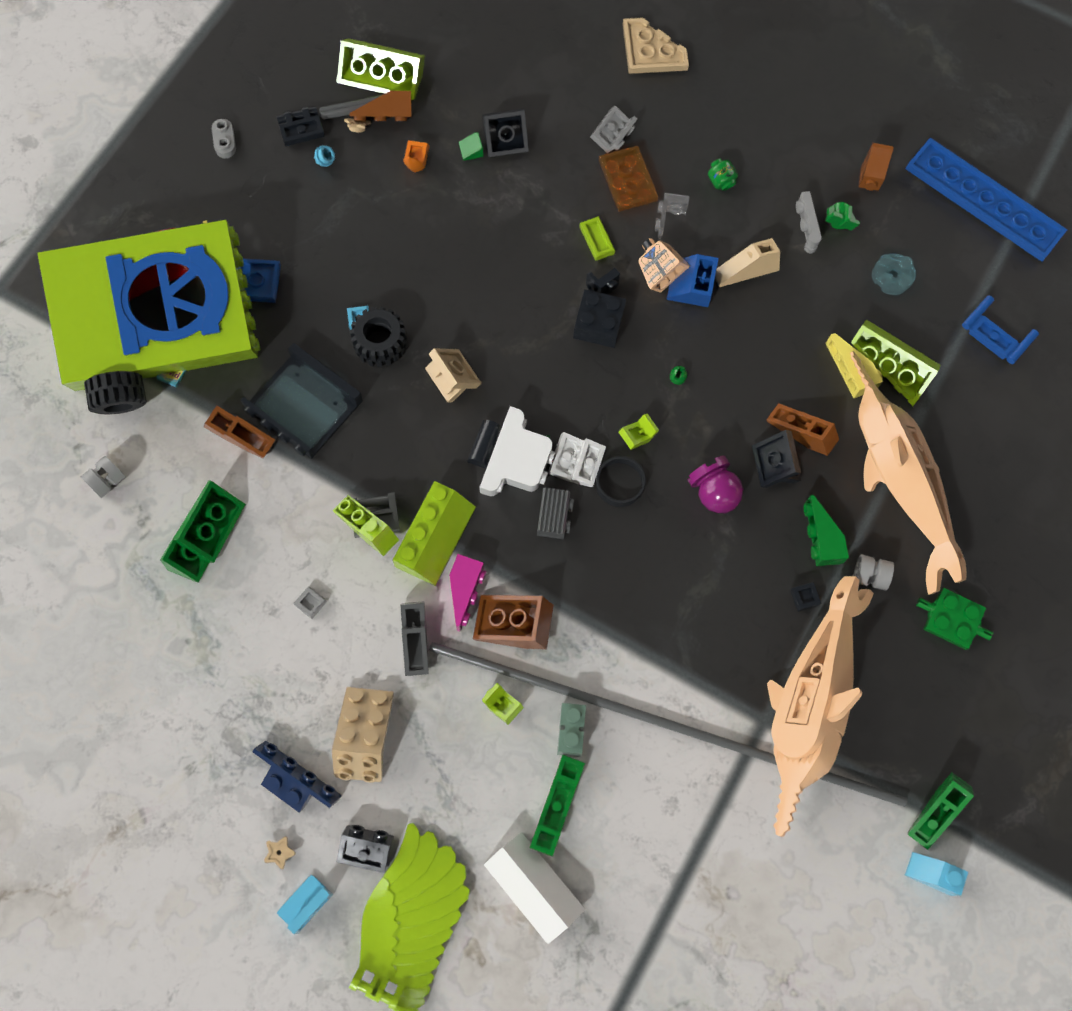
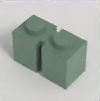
(571, 739)

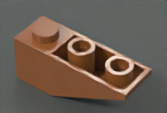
(390, 104)

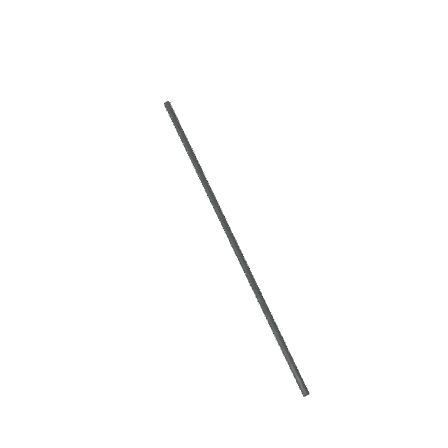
(654, 719)

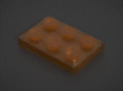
(628, 178)

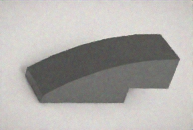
(414, 638)

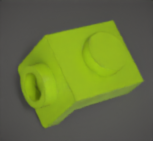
(639, 432)
(502, 704)

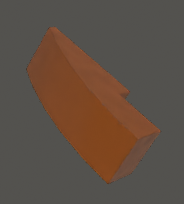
(239, 432)

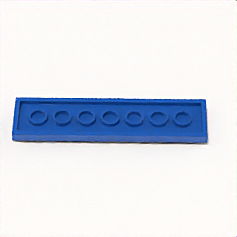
(986, 199)

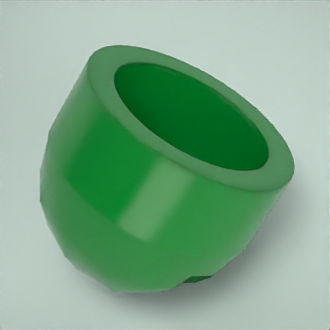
(683, 376)

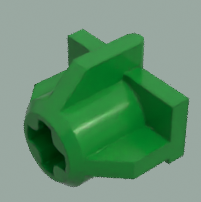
(841, 216)

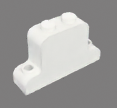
(517, 457)

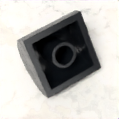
(505, 132)

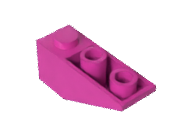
(464, 580)

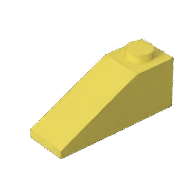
(841, 352)

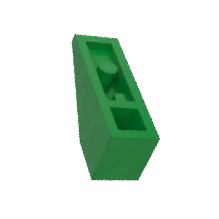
(941, 810)

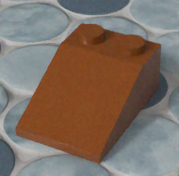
(514, 621)

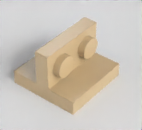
(451, 373)

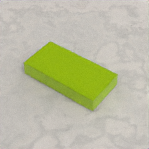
(597, 238)

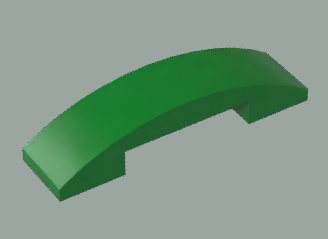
(557, 805)

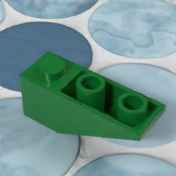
(827, 539)

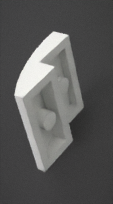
(577, 460)

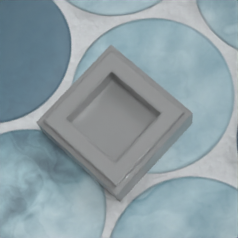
(310, 602)

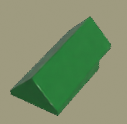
(202, 532)

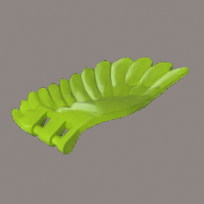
(410, 921)

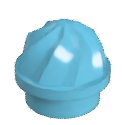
(324, 156)

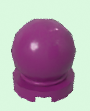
(718, 488)

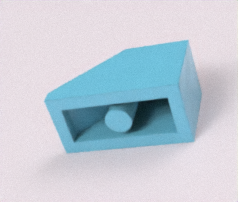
(936, 874)

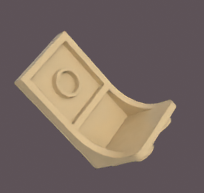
(361, 734)

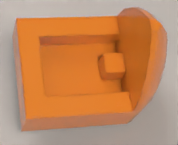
(416, 155)

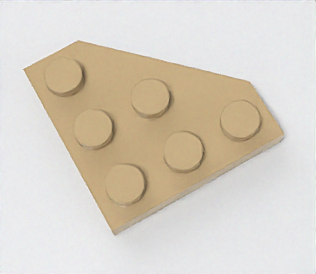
(651, 49)

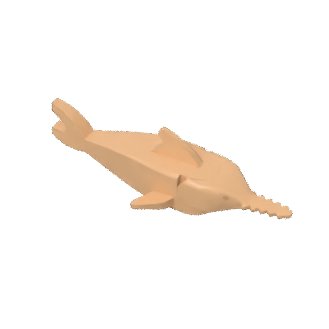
(906, 465)
(816, 700)

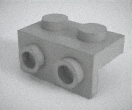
(613, 129)

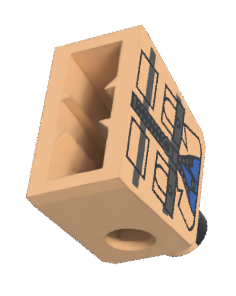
(661, 264)

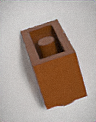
(875, 166)

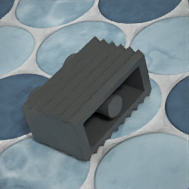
(553, 513)

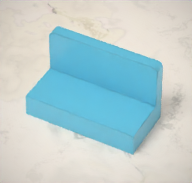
(304, 904)

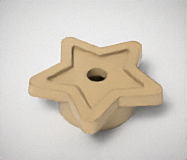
(356, 126)
(286, 852)

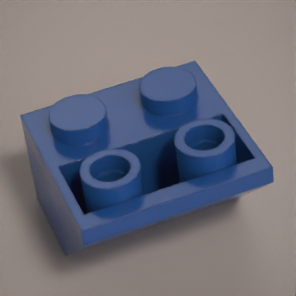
(695, 283)

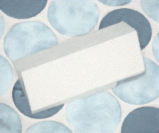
(534, 888)

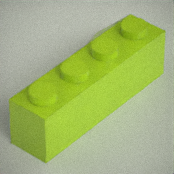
(896, 360)

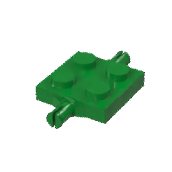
(954, 618)

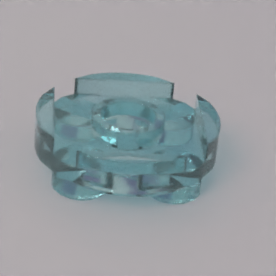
(894, 262)

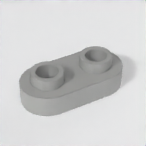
(223, 136)

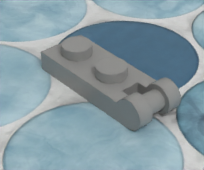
(808, 222)

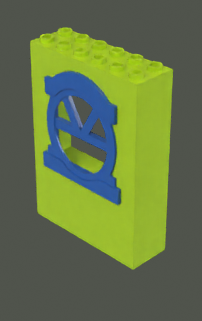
(93, 315)

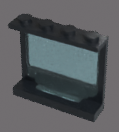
(303, 402)

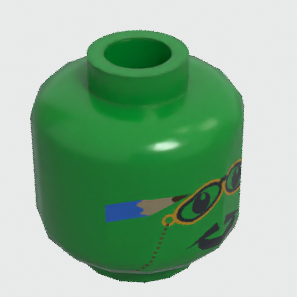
(723, 174)

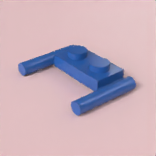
(993, 336)

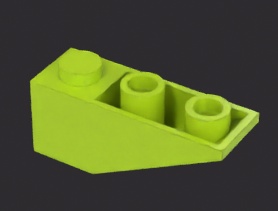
(366, 525)

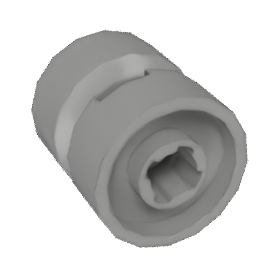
(97, 483)
(873, 572)

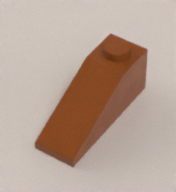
(806, 429)

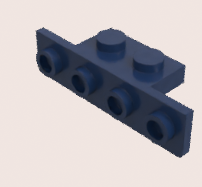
(291, 781)

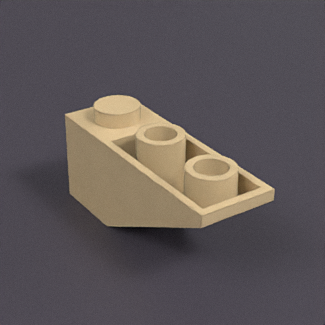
(751, 262)

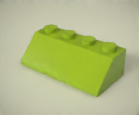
(379, 67)
(434, 534)

